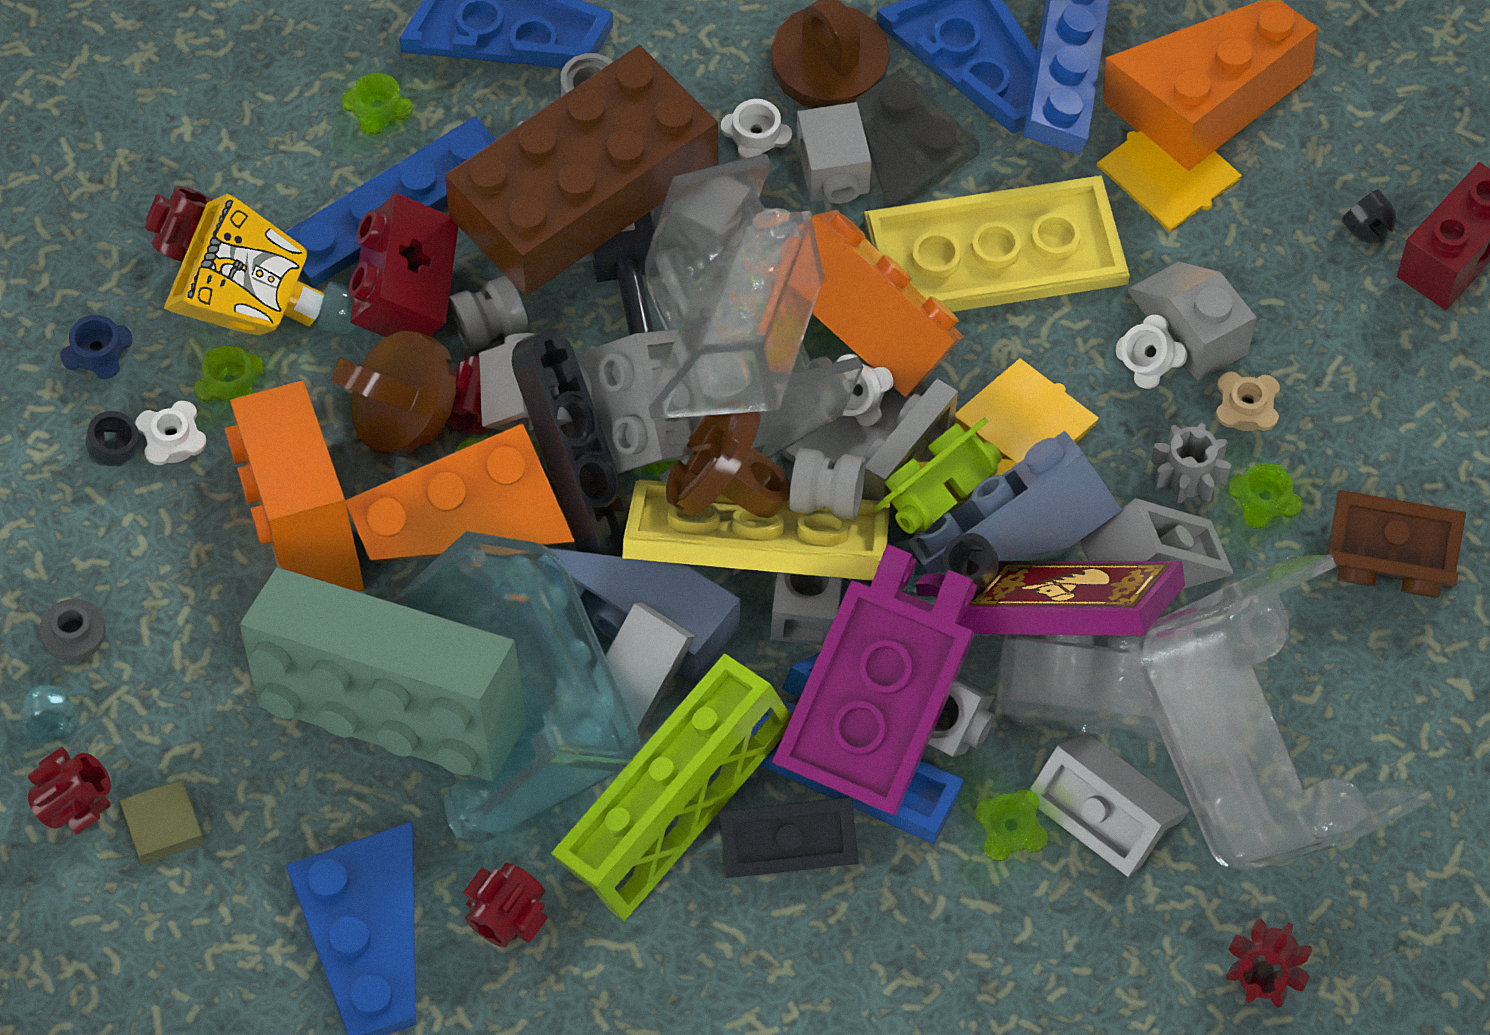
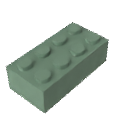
(384, 674)

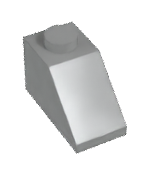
(1201, 314)
(1160, 534)

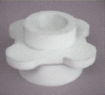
(756, 114)
(1134, 345)
(874, 384)
(176, 447)

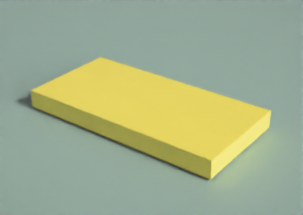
(1005, 243)
(740, 540)

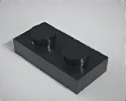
(788, 837)

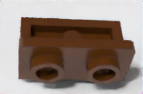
(1395, 541)

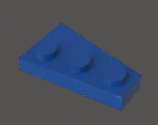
(507, 30)
(972, 48)
(363, 927)

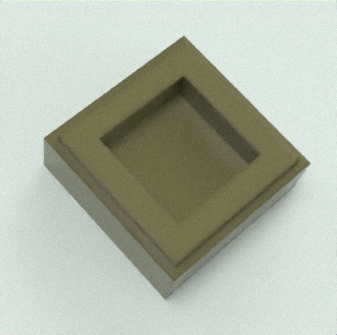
(161, 822)

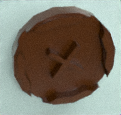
(828, 54)
(399, 392)
(727, 466)

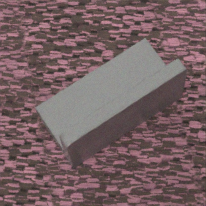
(1105, 802)

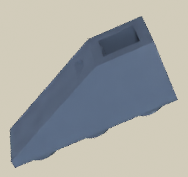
(1028, 510)
(678, 592)

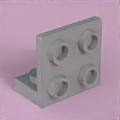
(621, 386)
(900, 435)

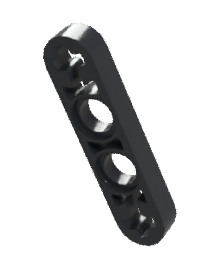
(568, 455)

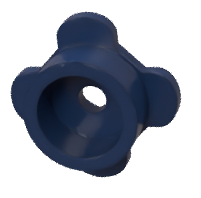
(91, 331)

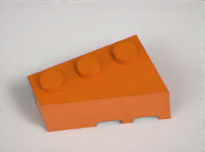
(1210, 78)
(876, 307)
(294, 485)
(480, 489)

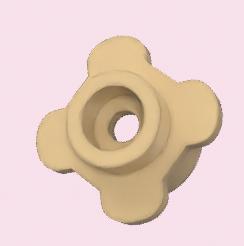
(1246, 416)

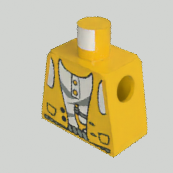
(242, 272)

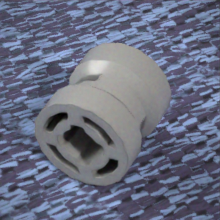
(485, 315)
(824, 483)

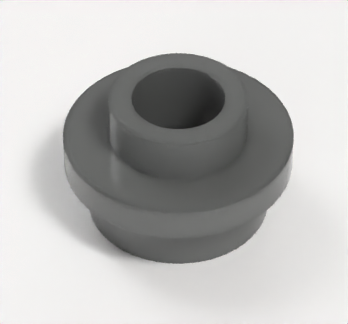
(78, 643)

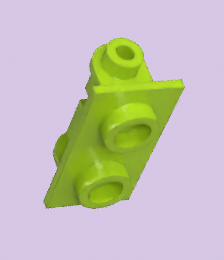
(920, 490)

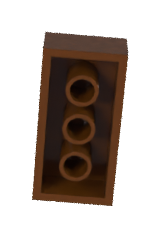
(581, 169)

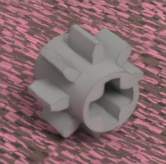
(1191, 462)

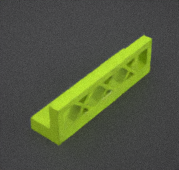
(672, 780)

